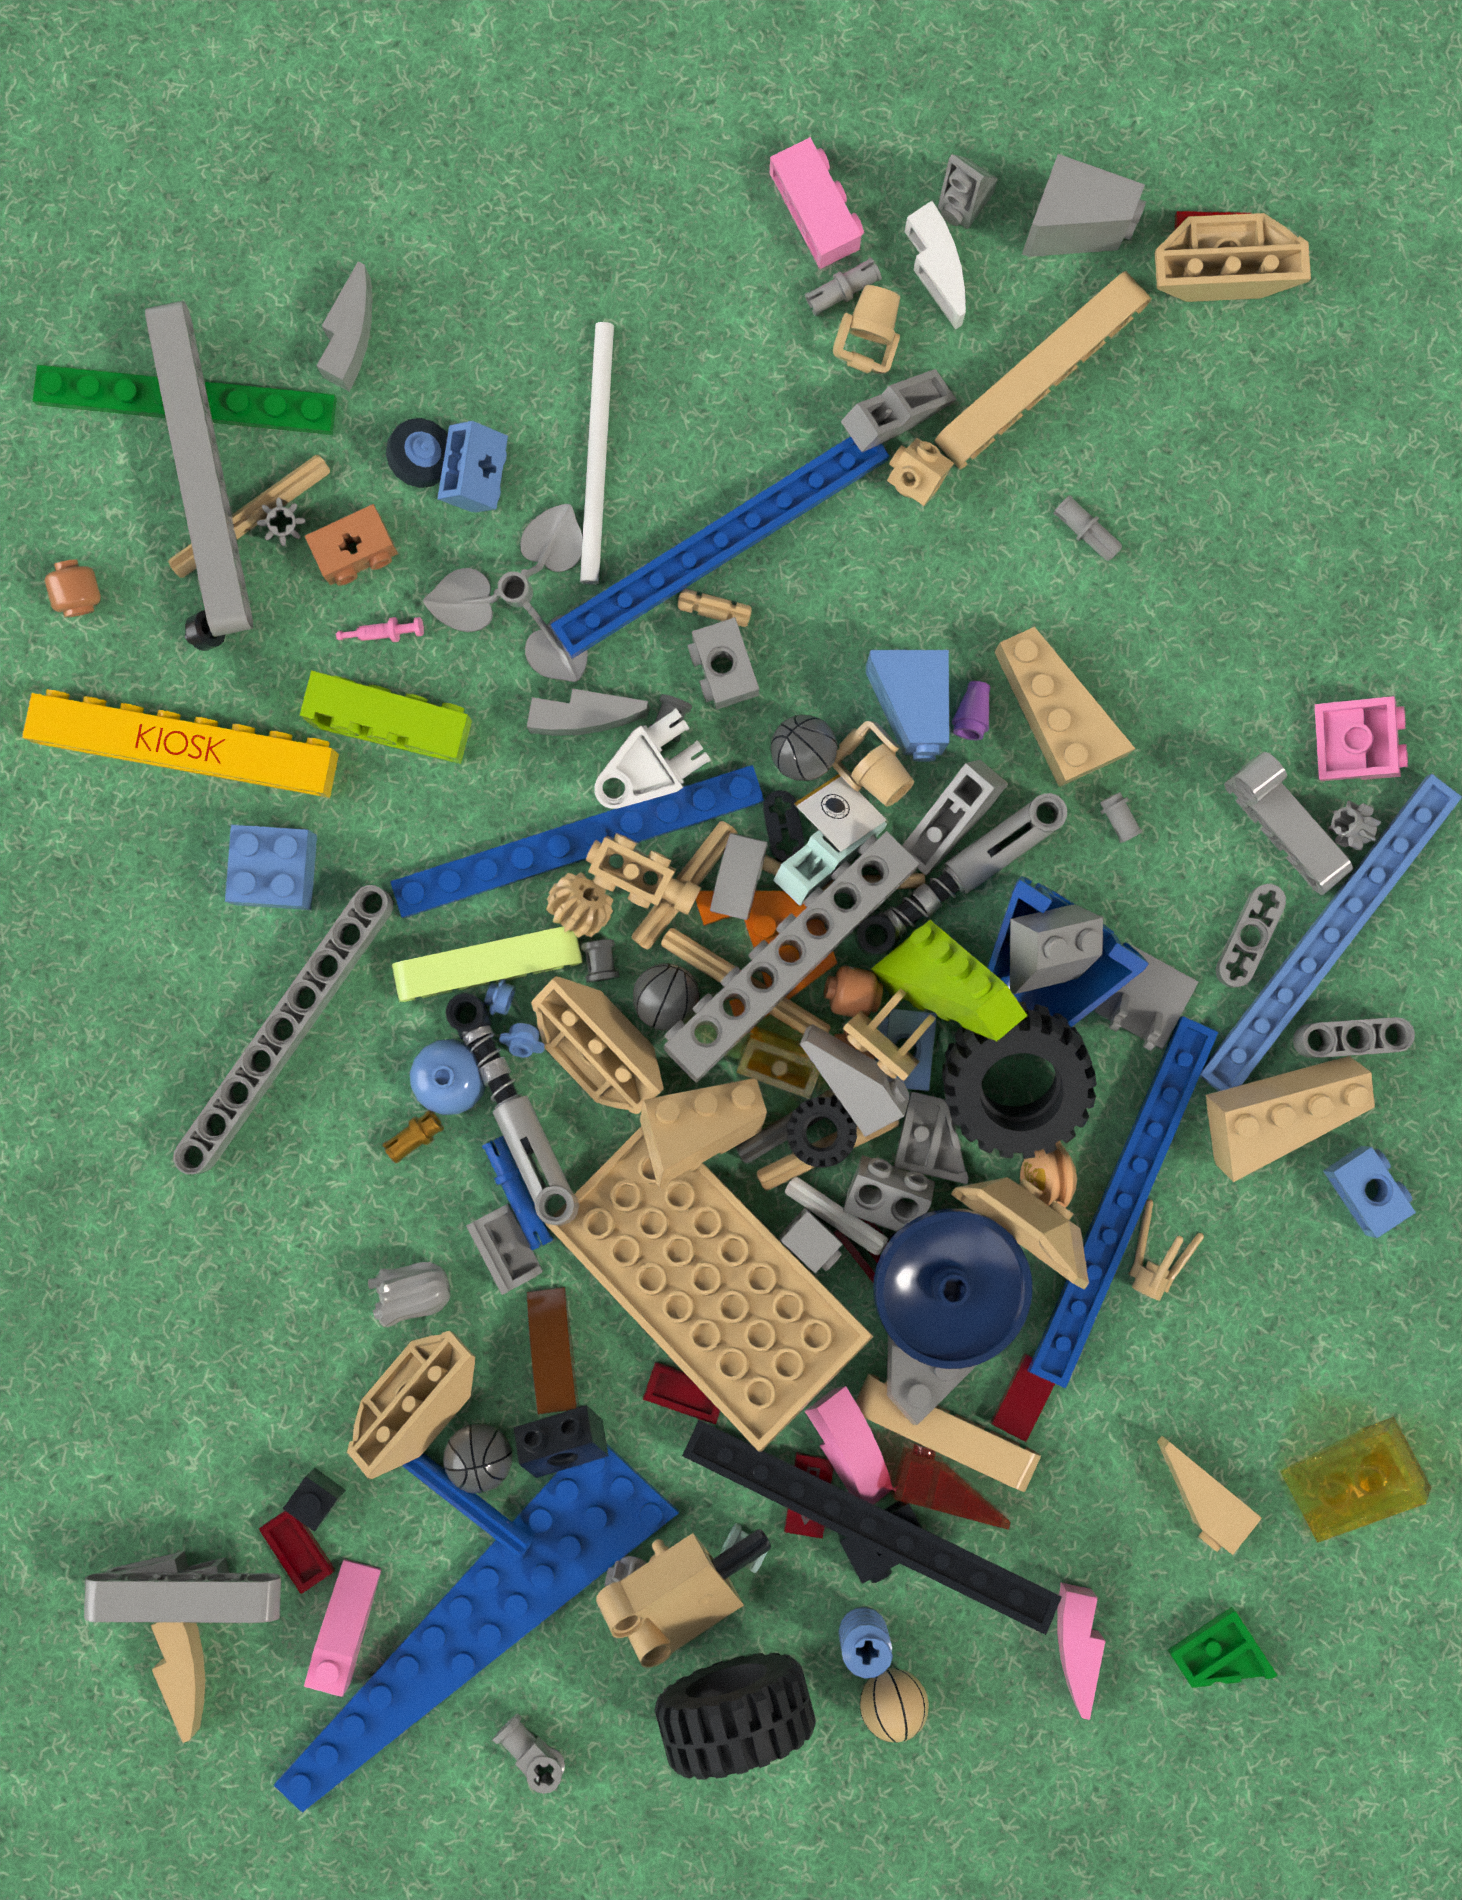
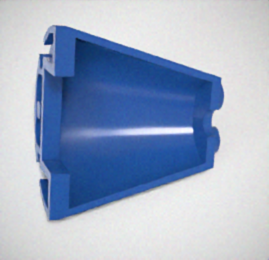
(1074, 997)

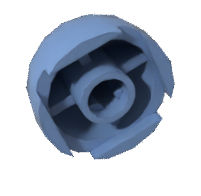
(446, 1077)

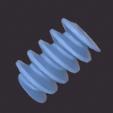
(861, 1657)

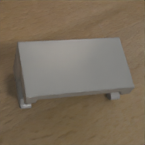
(504, 1249)

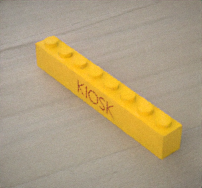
(181, 744)

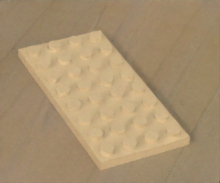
(712, 1289)

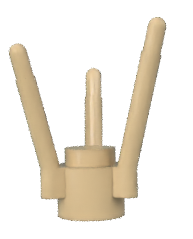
(1156, 1278)

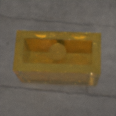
(777, 1062)

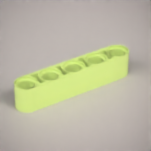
(486, 963)

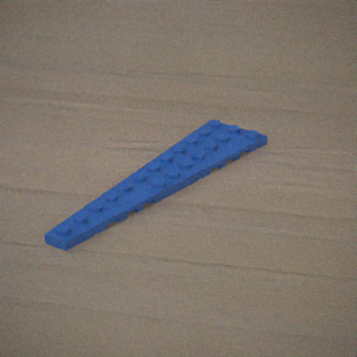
(578, 1531)

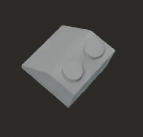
(1053, 946)

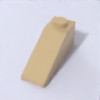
(1212, 1507)

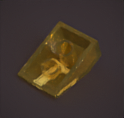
(1357, 1481)

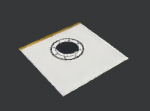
(840, 812)

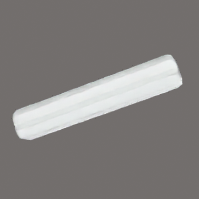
(834, 1215)

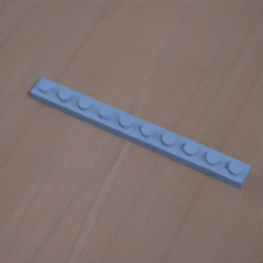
(1330, 934)

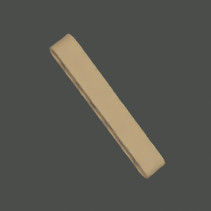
(1041, 369)

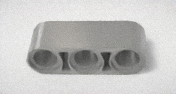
(1371, 1037)

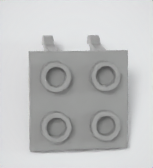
(1149, 1002)

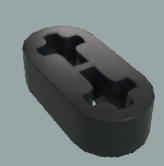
(774, 827)

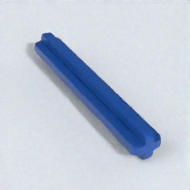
(470, 1505)

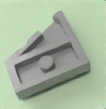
(930, 1140)

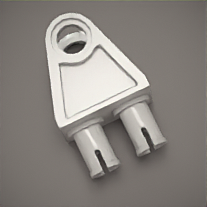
(644, 768)

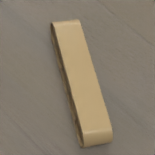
(952, 1437)

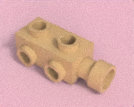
(631, 874)

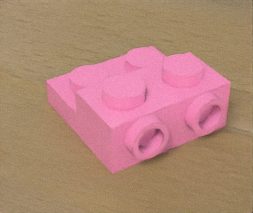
(1360, 739)

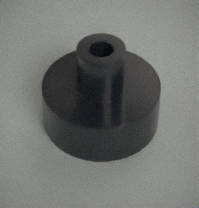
(199, 634)

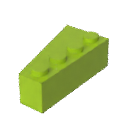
(385, 717)
(949, 982)

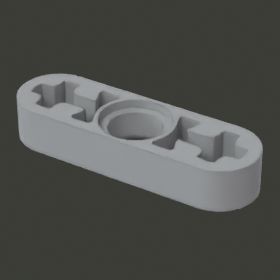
(1254, 906)

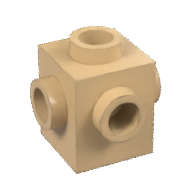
(919, 470)

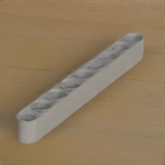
(199, 468)
(267, 1038)

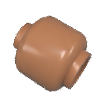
(72, 589)
(853, 991)

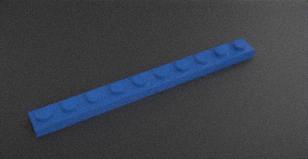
(715, 545)
(573, 842)
(1124, 1199)

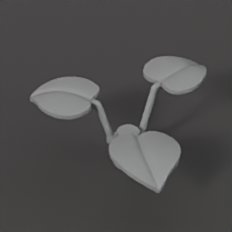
(465, 599)

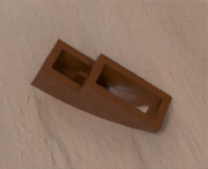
(552, 1351)

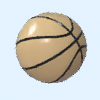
(894, 1705)

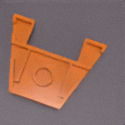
(767, 912)

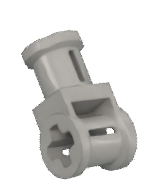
(530, 1754)

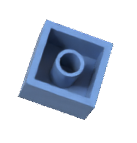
(271, 867)

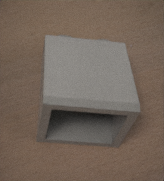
(1084, 211)

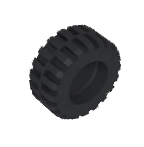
(1026, 1126)
(735, 1716)

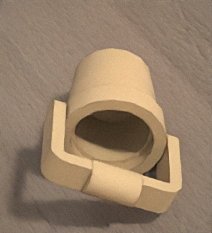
(874, 321)
(879, 770)

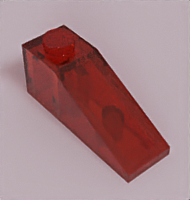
(936, 1485)

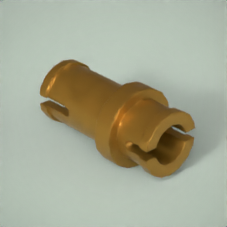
(417, 1133)

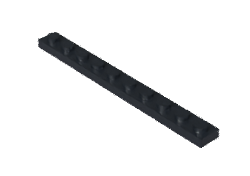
(873, 1527)

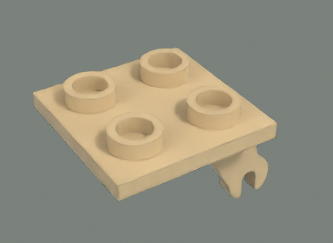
(865, 1037)

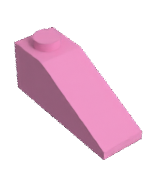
(343, 1629)

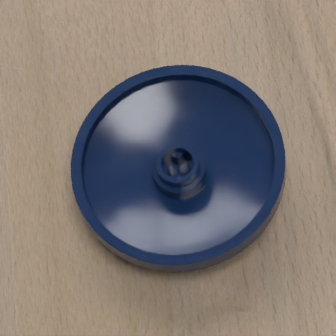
(952, 1288)

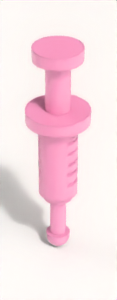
(384, 630)

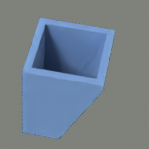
(914, 698)

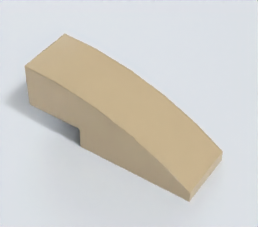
(181, 1674)

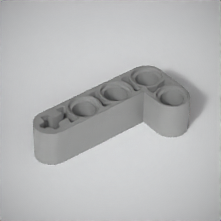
(1288, 823)

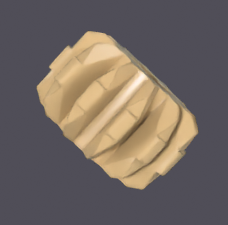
(579, 905)

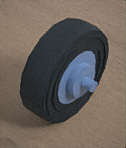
(417, 452)

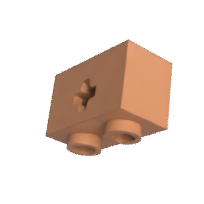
(332, 547)

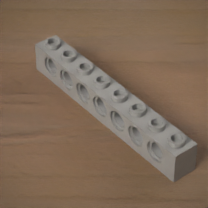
(894, 867)

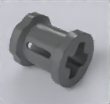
(667, 706)
(600, 960)

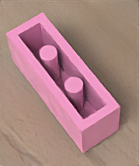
(816, 202)

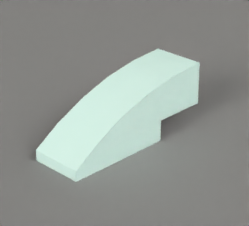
(815, 864)

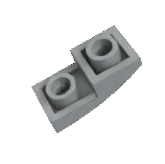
(738, 876)

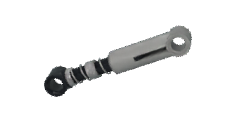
(965, 871)
(514, 1113)

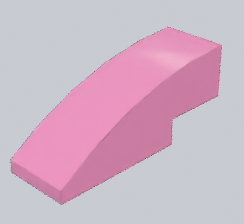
(850, 1445)
(1079, 1645)

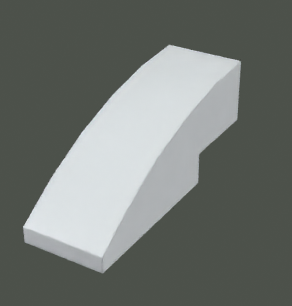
(938, 261)

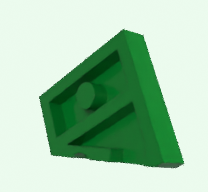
(1221, 1653)

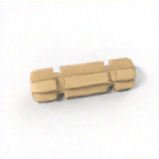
(714, 607)

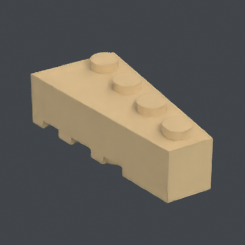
(1060, 711)
(1283, 1112)

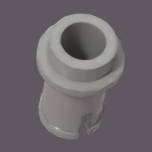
(1120, 817)

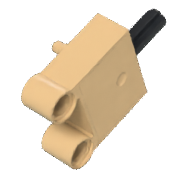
(676, 1595)

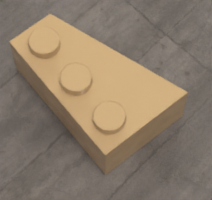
(698, 1124)

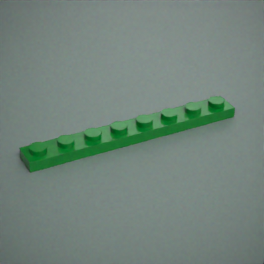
(142, 397)

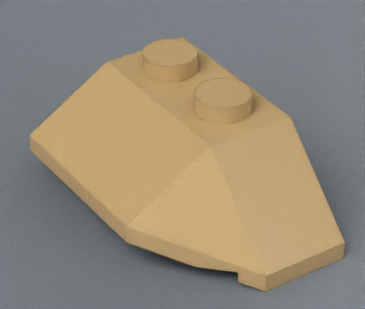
(1231, 258)
(597, 1045)
(1033, 1224)
(411, 1403)

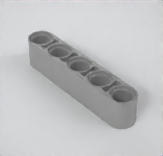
(182, 1597)

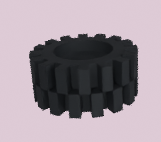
(798, 1139)

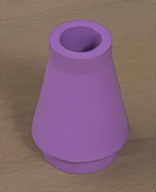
(973, 712)

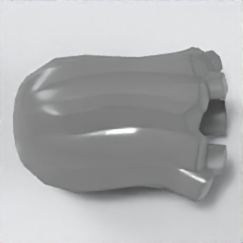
(409, 1292)

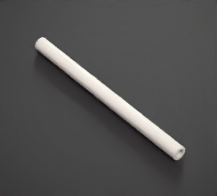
(597, 453)

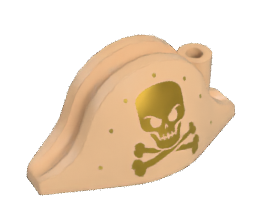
(1052, 1175)

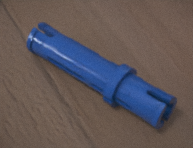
(516, 1192)

